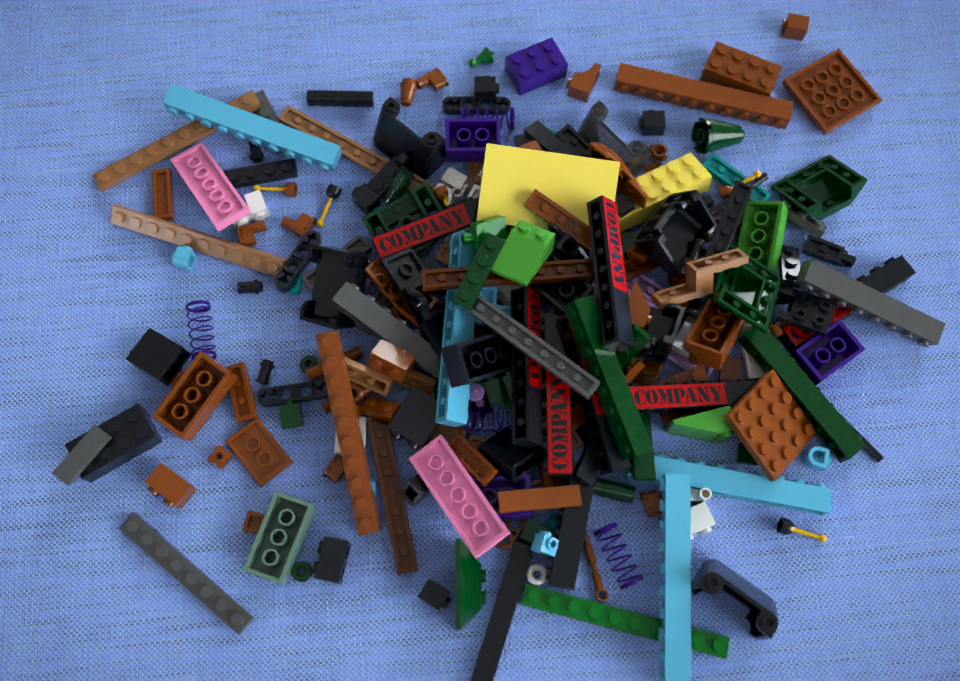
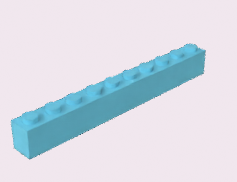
(252, 127)
(457, 328)
(747, 487)
(676, 578)

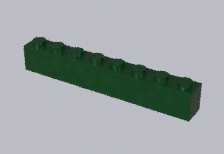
(613, 388)
(827, 422)

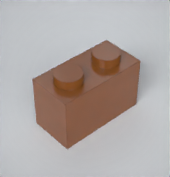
(391, 360)
(170, 485)

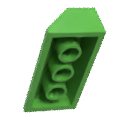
(763, 231)

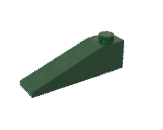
(643, 466)

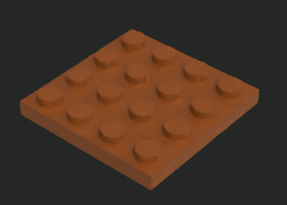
(831, 91)
(770, 425)

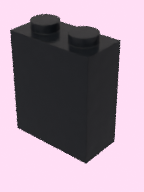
(158, 356)
(415, 420)
(508, 458)

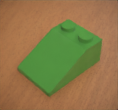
(524, 253)
(703, 426)

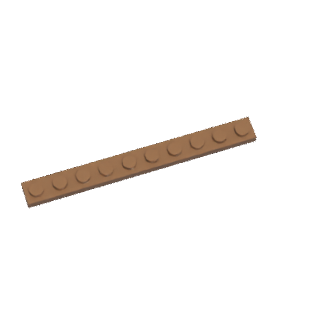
(165, 147)
(350, 149)
(196, 240)

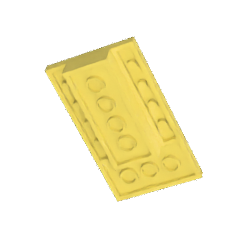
(568, 180)

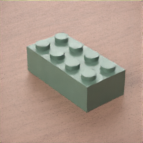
(280, 538)

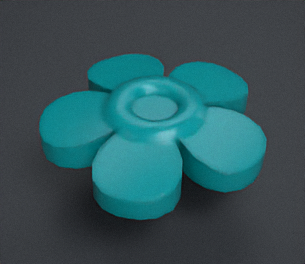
(553, 523)

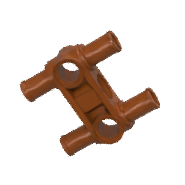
(359, 391)

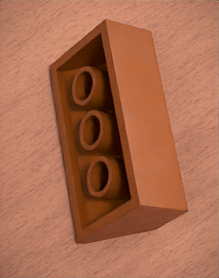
(713, 334)

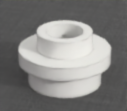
(536, 567)

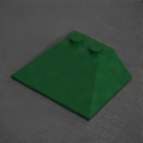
(821, 187)
(415, 203)
(748, 292)
(468, 585)

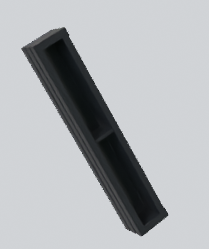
(340, 98)

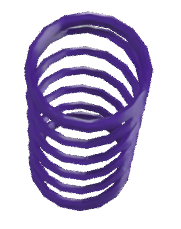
(511, 127)
(197, 310)
(476, 417)
(602, 531)

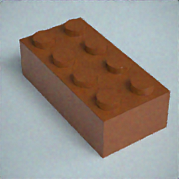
(740, 70)
(195, 396)

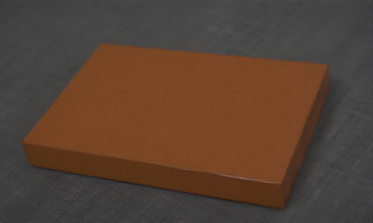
(259, 452)

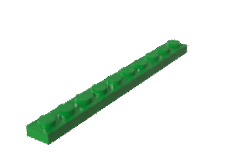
(616, 618)

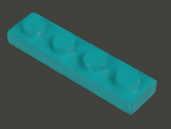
(728, 175)

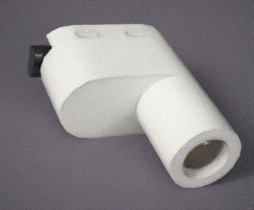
(699, 496)

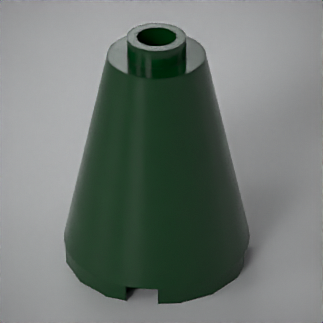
(715, 135)

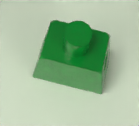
(494, 225)

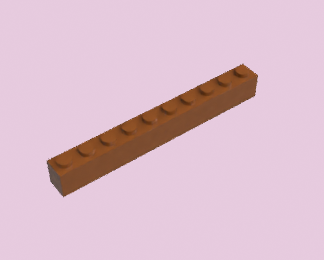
(703, 96)
(348, 433)

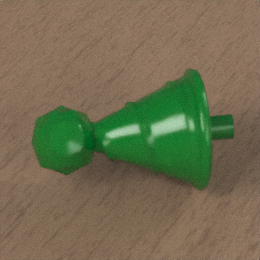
(484, 57)

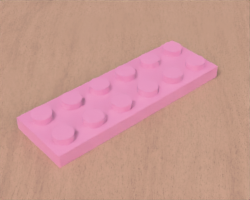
(210, 186)
(459, 496)

